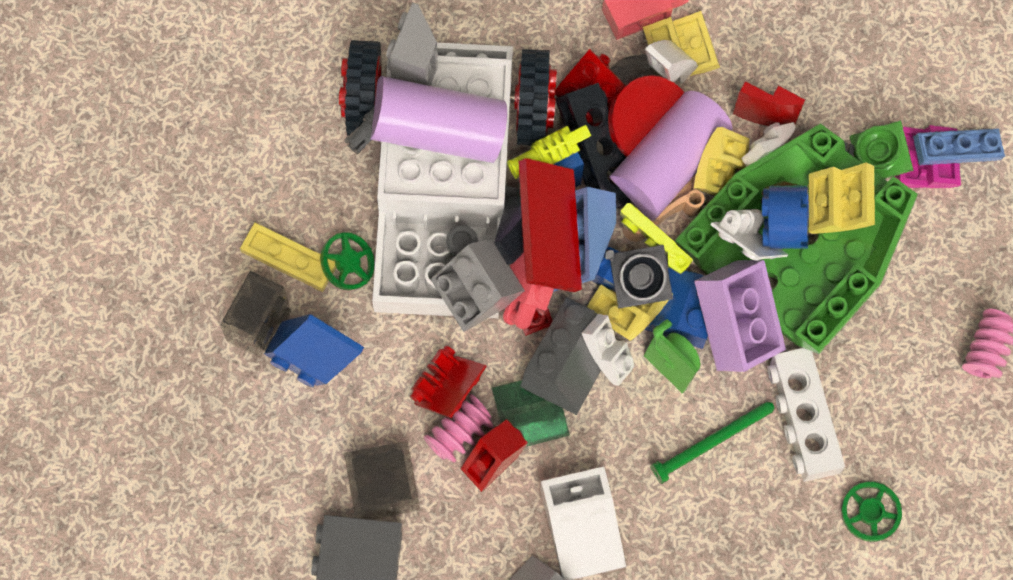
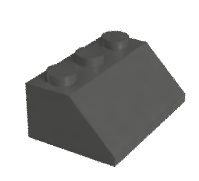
(562, 364)

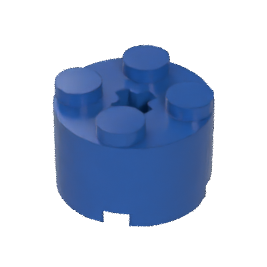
(787, 217)

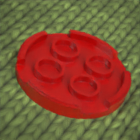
(639, 109)

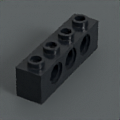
(573, 112)

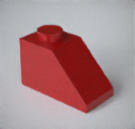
(493, 454)

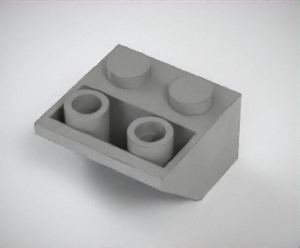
(415, 51)
(477, 284)

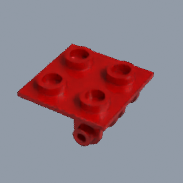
(589, 71)
(449, 385)

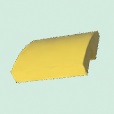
(688, 34)
(720, 160)
(841, 199)
(628, 320)

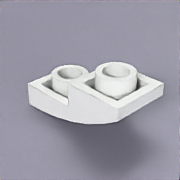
(773, 138)
(609, 354)

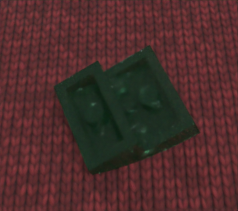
(529, 413)

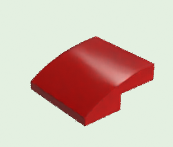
(766, 109)

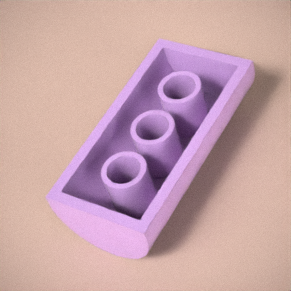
(438, 119)
(669, 153)

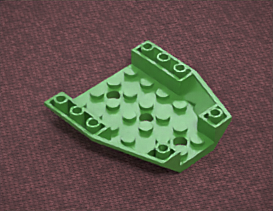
(837, 273)

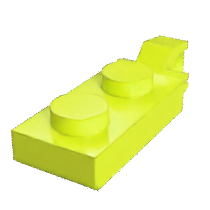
(636, 221)

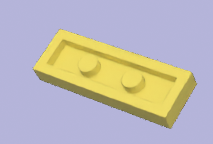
(286, 256)

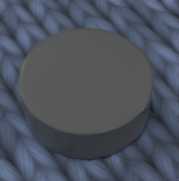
(459, 238)

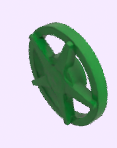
(347, 261)
(871, 511)

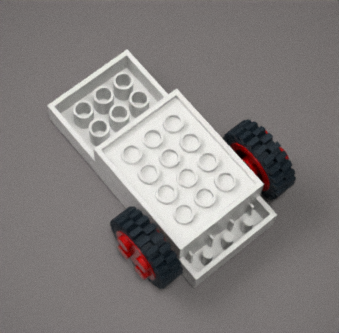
(430, 191)

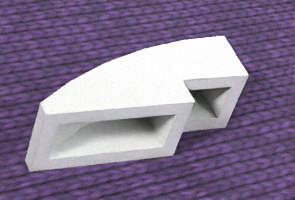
(670, 60)

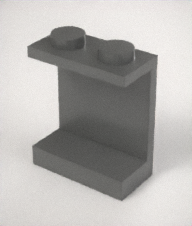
(357, 549)

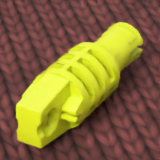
(552, 148)

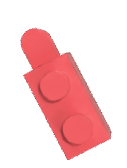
(632, 15)
(523, 307)

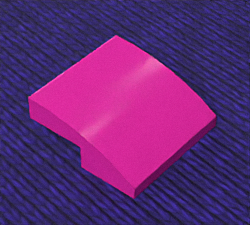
(929, 175)

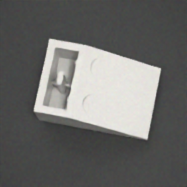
(583, 523)

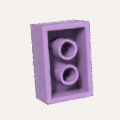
(740, 315)

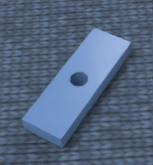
(958, 146)

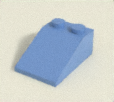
(595, 227)

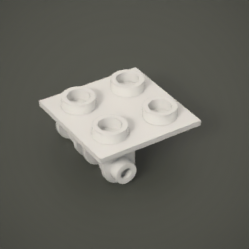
(743, 228)

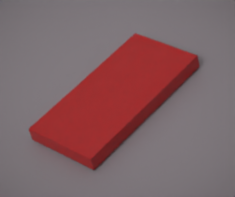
(549, 225)

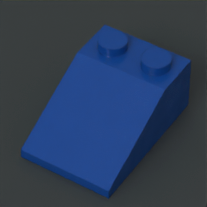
(683, 310)
(311, 350)

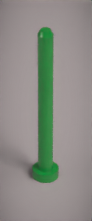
(662, 470)

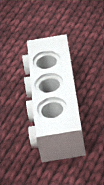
(801, 366)

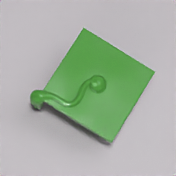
(884, 149)
(673, 356)

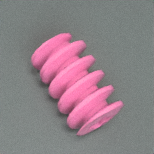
(989, 345)
(459, 430)

